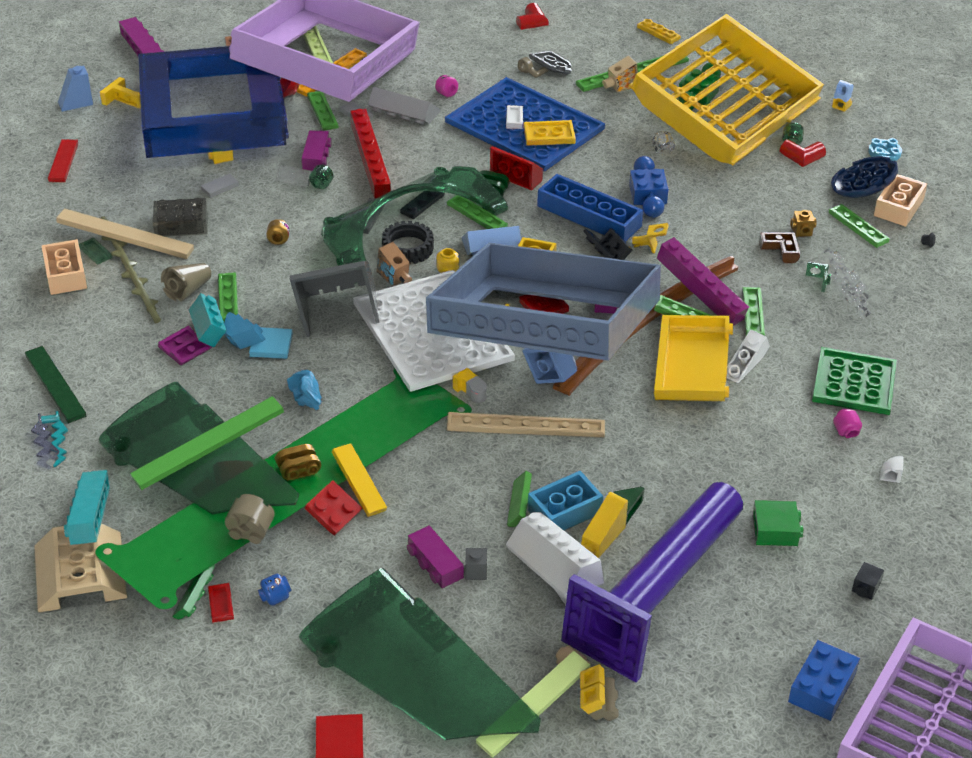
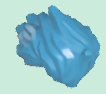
(305, 389)

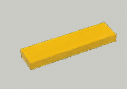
(359, 480)

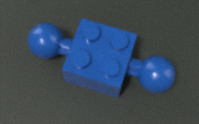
(648, 186)

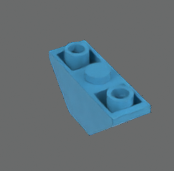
(242, 332)

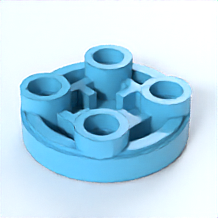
(885, 148)

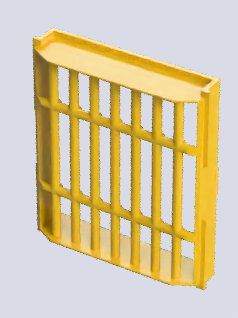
(754, 53)

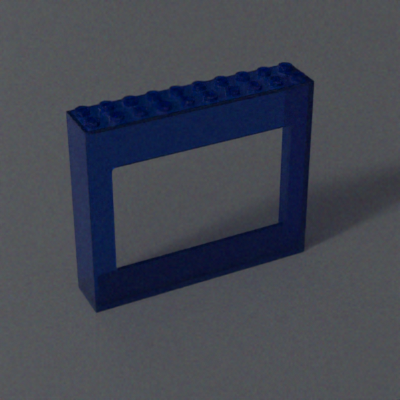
(214, 132)

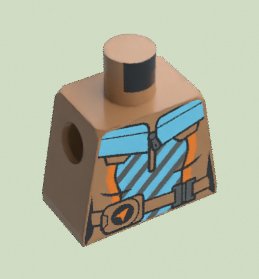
(393, 265)

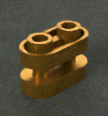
(298, 462)

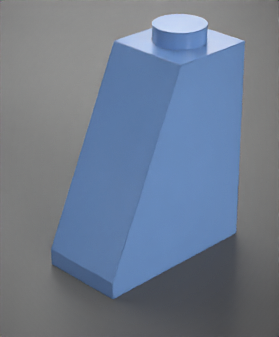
(75, 90)

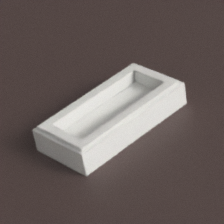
(514, 117)

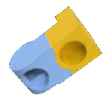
(843, 95)

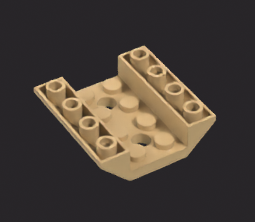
(59, 562)

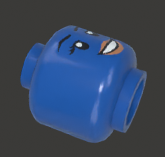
(274, 589)

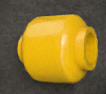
(447, 260)

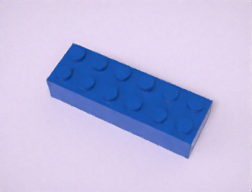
(589, 207)

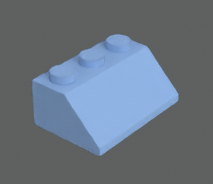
(476, 240)

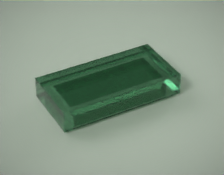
(95, 251)

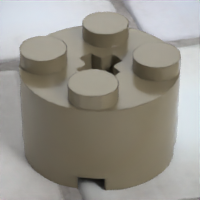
(249, 518)

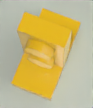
(118, 91)

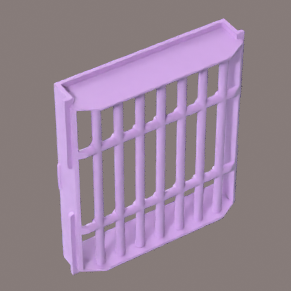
(938, 643)

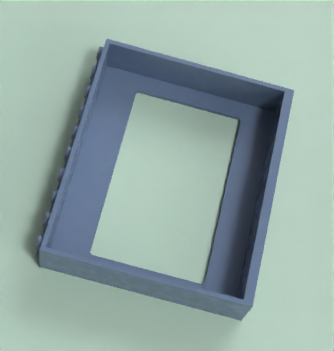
(457, 308)

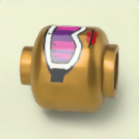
(277, 232)

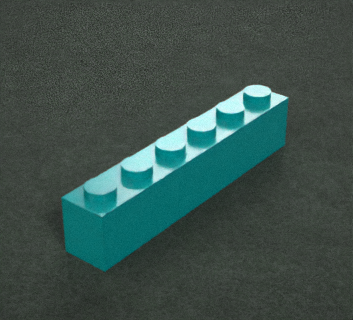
(87, 508)

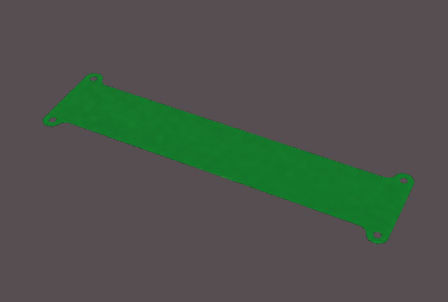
(202, 539)

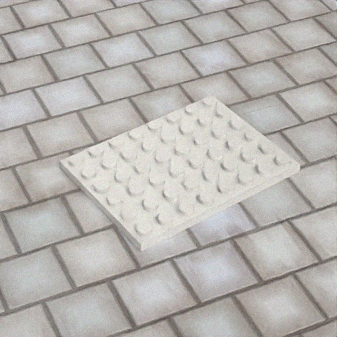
(420, 356)

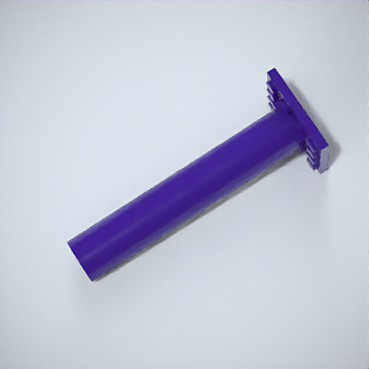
(617, 623)

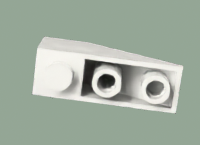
(747, 356)

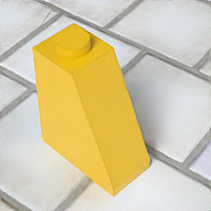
(606, 524)

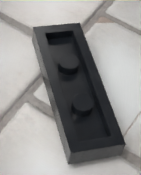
(421, 203)

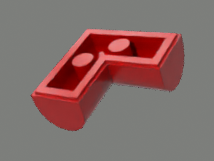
(533, 18)
(801, 155)

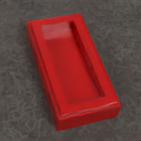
(220, 602)

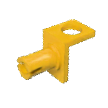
(650, 238)

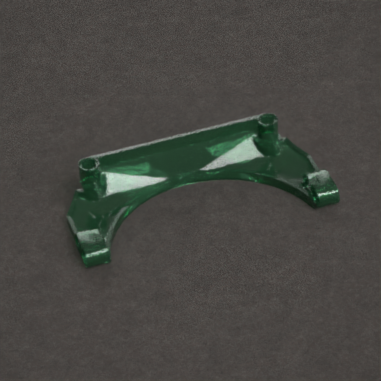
(345, 232)

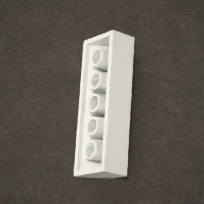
(553, 553)

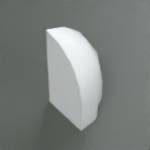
(892, 469)

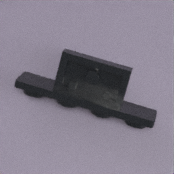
(610, 245)

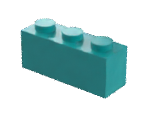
(207, 320)

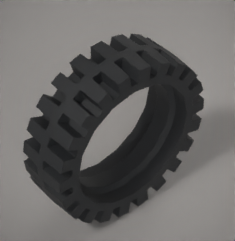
(411, 230)

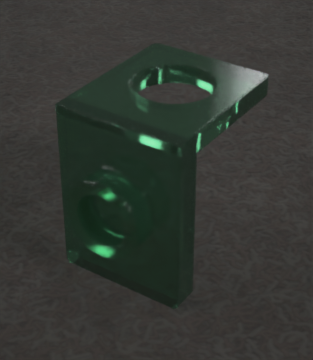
(823, 274)

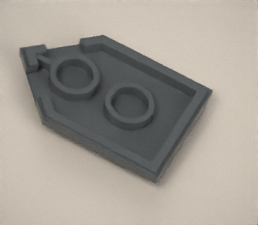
(552, 62)

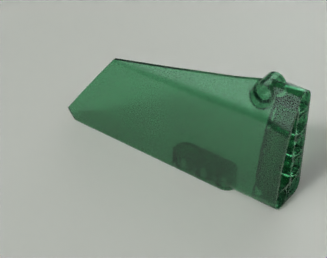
(212, 482)
(415, 662)

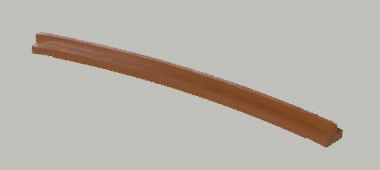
(677, 292)

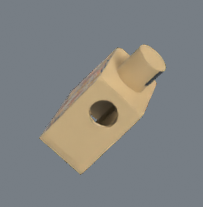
(621, 74)

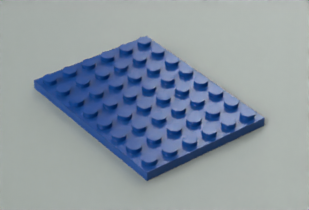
(487, 114)

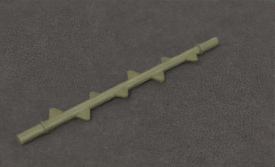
(130, 273)

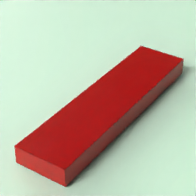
(63, 160)

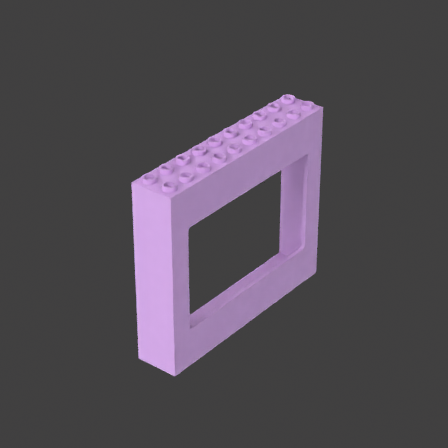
(264, 39)

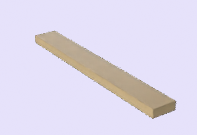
(125, 233)
(525, 425)

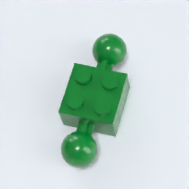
(700, 86)

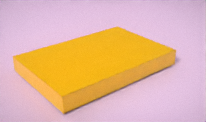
(549, 132)

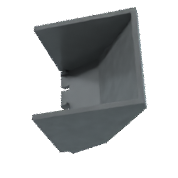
(328, 279)

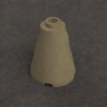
(184, 280)

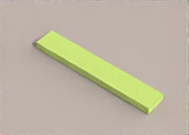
(541, 697)

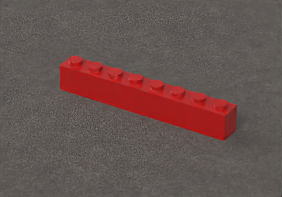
(370, 153)

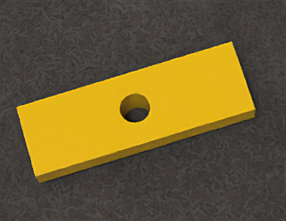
(659, 31)

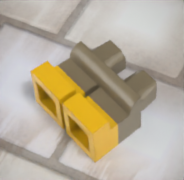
(598, 694)

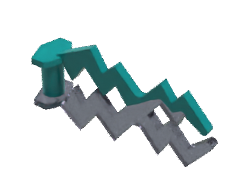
(40, 429)

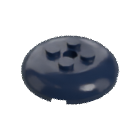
(865, 177)

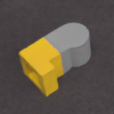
(471, 385)

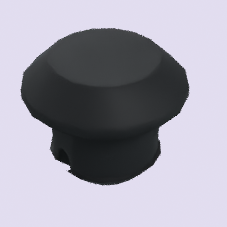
(928, 239)

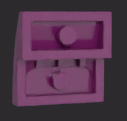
(183, 346)

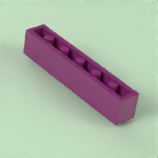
(138, 36)
(701, 281)

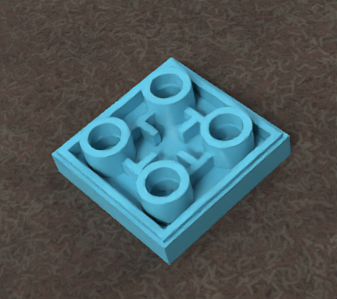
(275, 345)

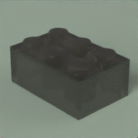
(180, 217)

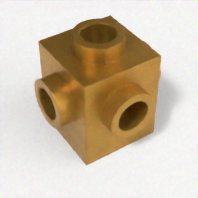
(802, 220)

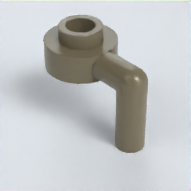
(525, 65)

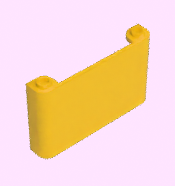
(693, 358)

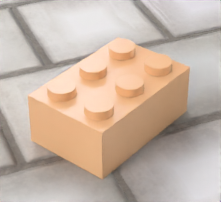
(900, 200)
(64, 267)

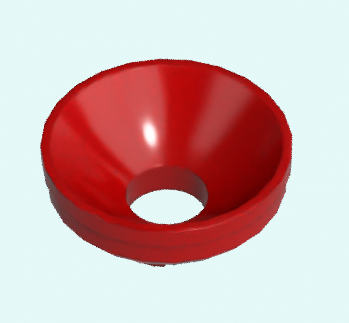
(288, 87)

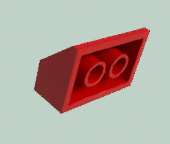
(515, 168)

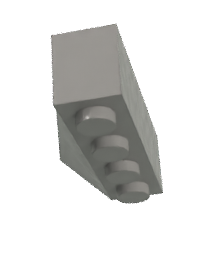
(402, 105)

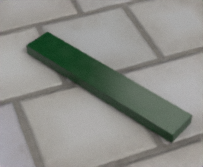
(55, 384)

